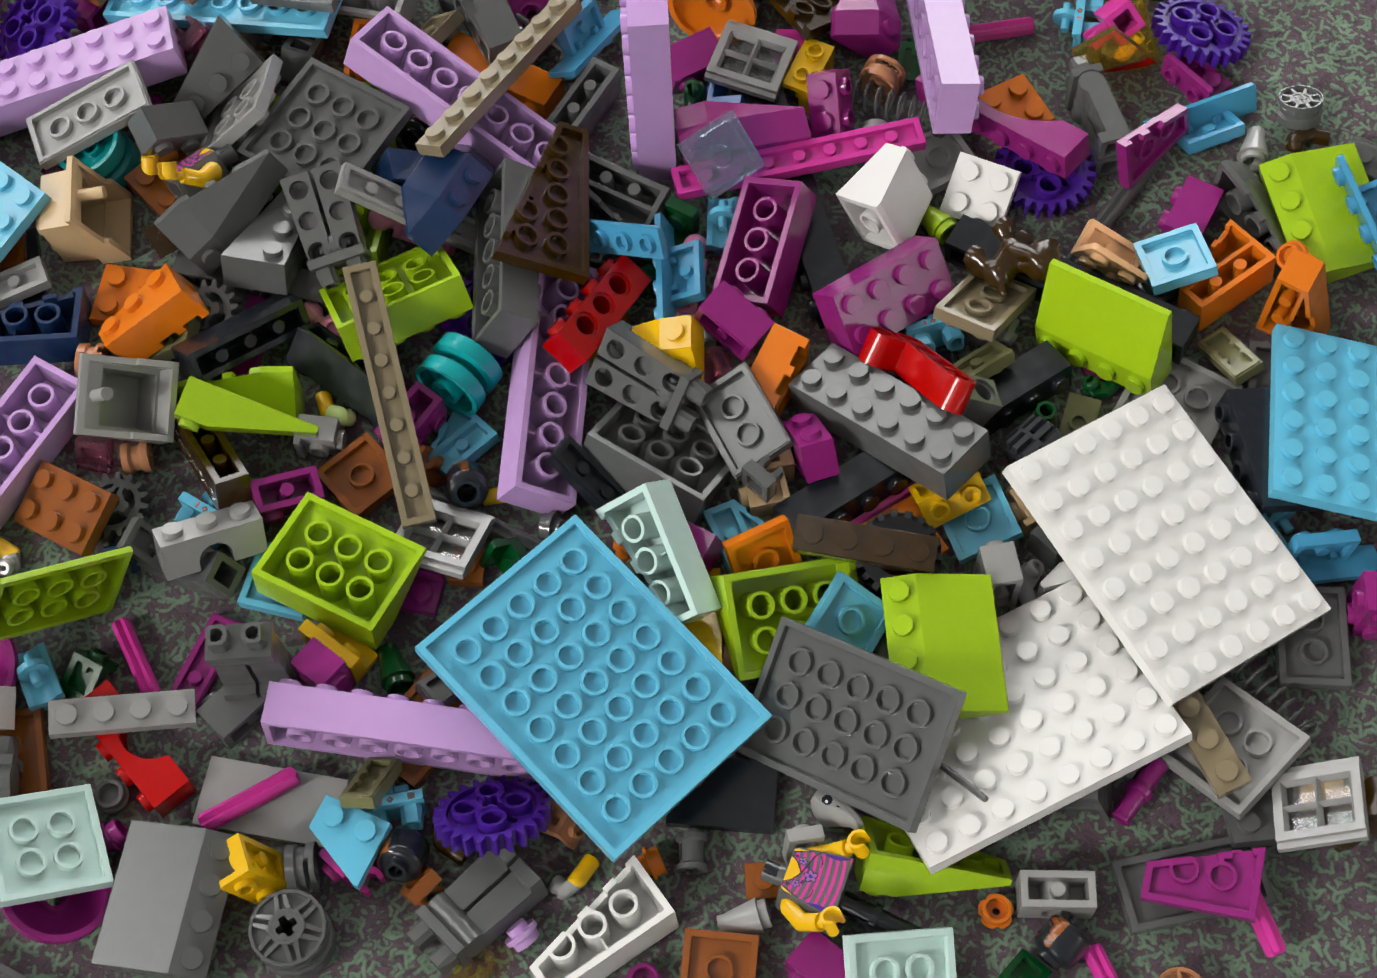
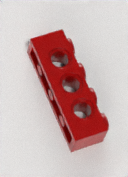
(602, 305)

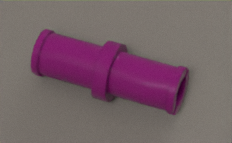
(1138, 792)

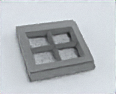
(751, 60)
(452, 540)
(1320, 805)

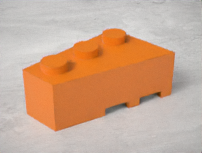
(1242, 271)
(1298, 296)
(152, 315)
(779, 362)

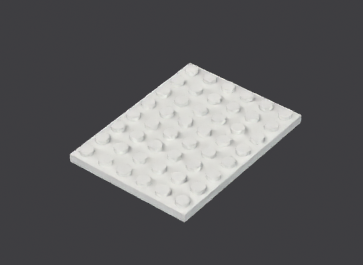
(1166, 544)
(1072, 727)

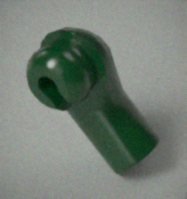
(694, 92)
(1098, 387)

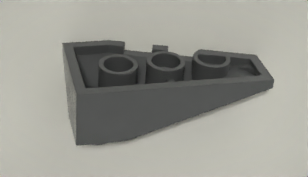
(1248, 205)

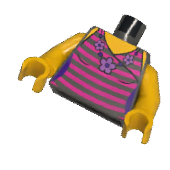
(192, 172)
(815, 882)

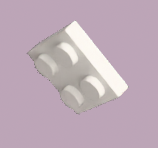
(980, 189)

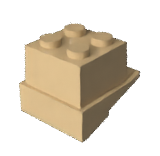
(86, 215)

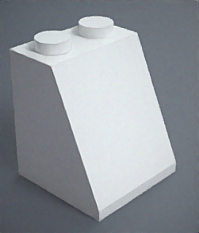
(887, 197)

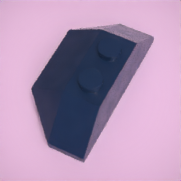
(442, 194)

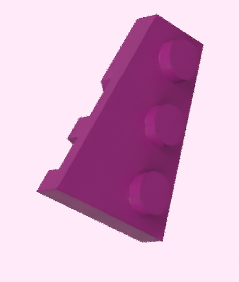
(1211, 885)

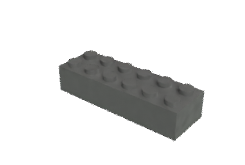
(502, 293)
(891, 421)

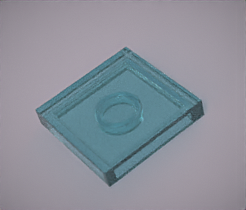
(721, 154)

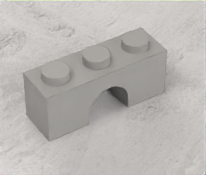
(182, 542)

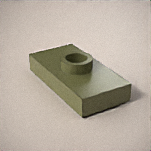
(1230, 356)
(1079, 412)
(371, 783)

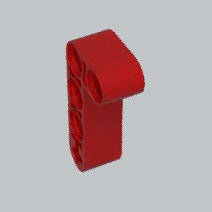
(919, 367)

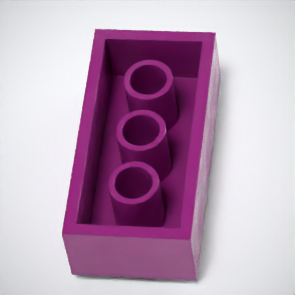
(766, 241)
(885, 292)

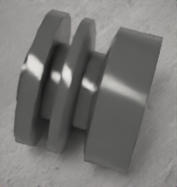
(304, 951)

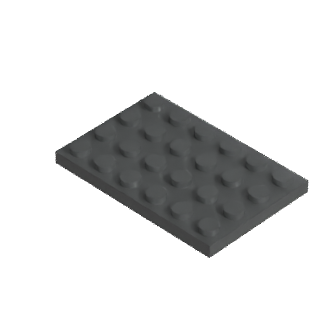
(853, 723)

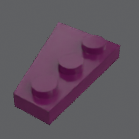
(1149, 143)

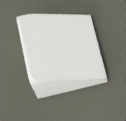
(1057, 577)

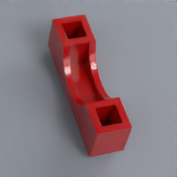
(159, 779)

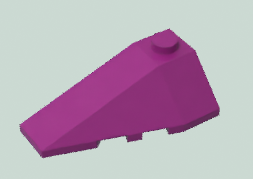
(867, 26)
(763, 123)

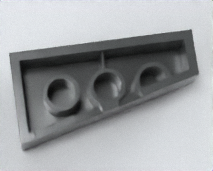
(266, 252)

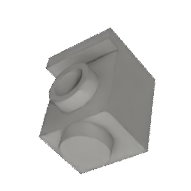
(328, 440)

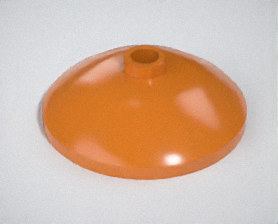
(699, 14)

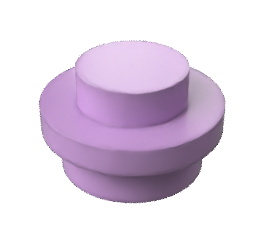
(522, 934)

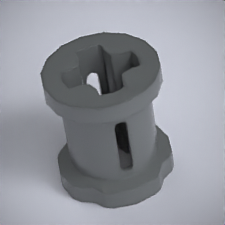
(691, 853)

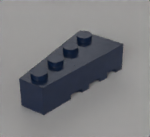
(45, 328)

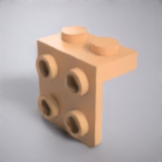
(1108, 253)

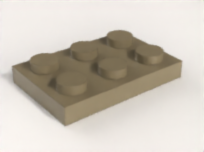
(981, 309)

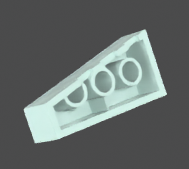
(662, 548)

